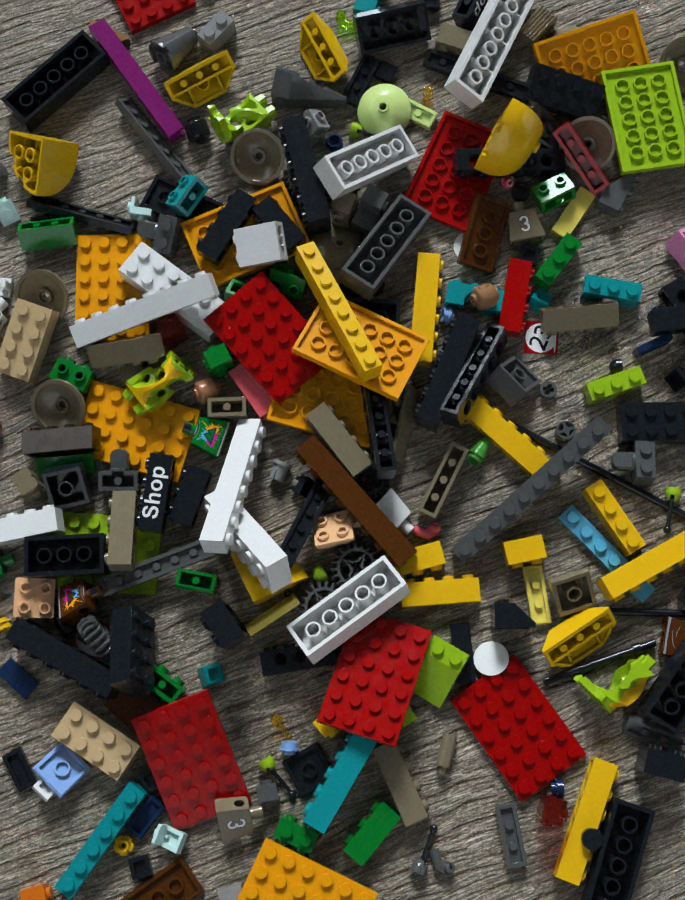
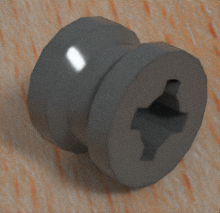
(567, 428)

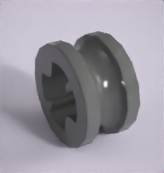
(552, 394)

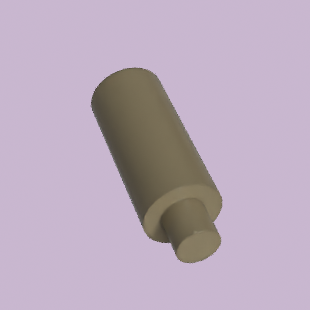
(446, 752)

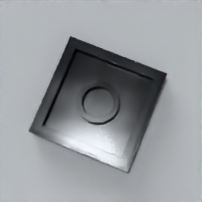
(307, 768)

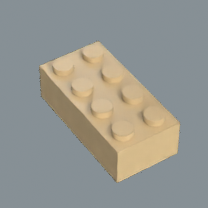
(27, 340)
(97, 740)

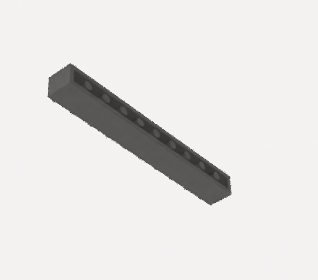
(531, 489)

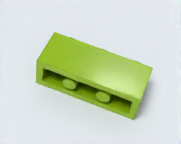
(614, 385)

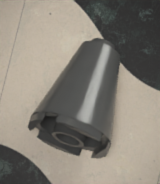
(173, 48)

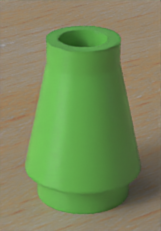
(478, 452)

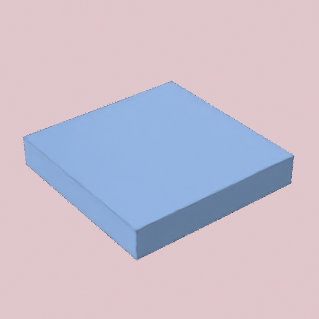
(61, 769)

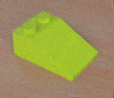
(439, 671)

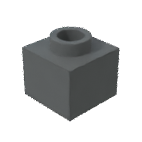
(267, 791)

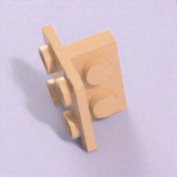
(333, 530)
(34, 598)

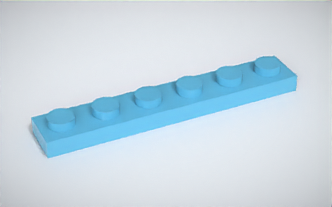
(599, 547)

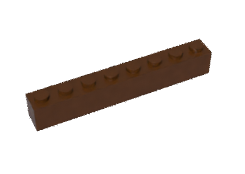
(356, 502)

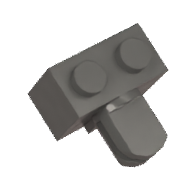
(164, 233)
(638, 462)
(119, 476)

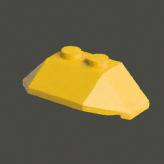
(321, 49)
(202, 81)
(578, 636)

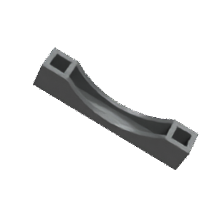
(614, 195)

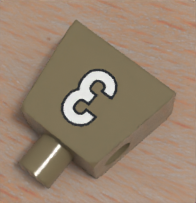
(523, 226)
(236, 817)

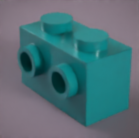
(187, 195)

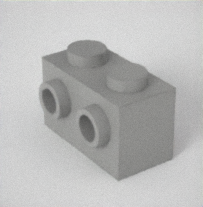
(216, 32)

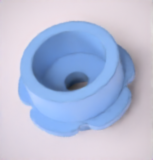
(446, 315)
(289, 747)

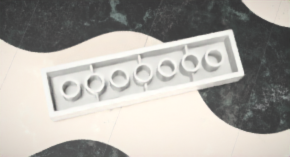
(486, 50)

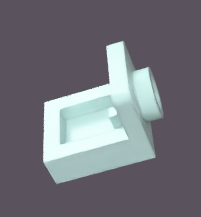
(8, 212)
(139, 213)
(169, 838)

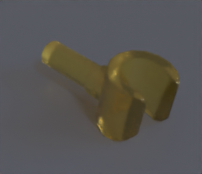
(427, 92)
(276, 720)

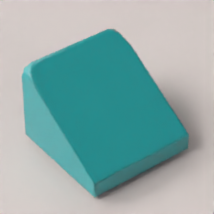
(540, 299)
(211, 674)

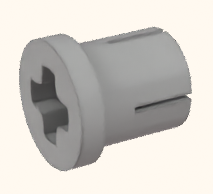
(279, 470)

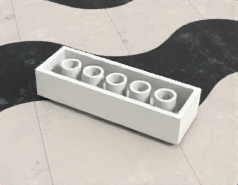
(365, 161)
(149, 271)
(258, 551)
(348, 609)

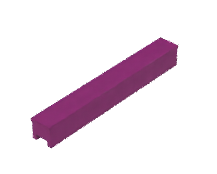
(137, 81)

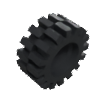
(374, 493)

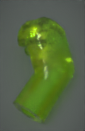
(343, 21)

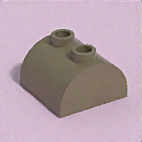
(572, 592)

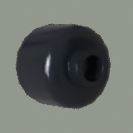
(197, 130)

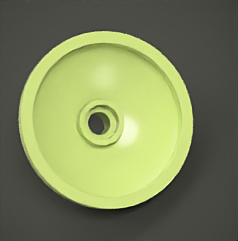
(376, 120)

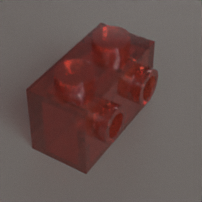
(171, 330)
(551, 810)

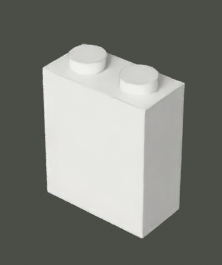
(260, 244)

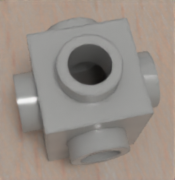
(315, 123)

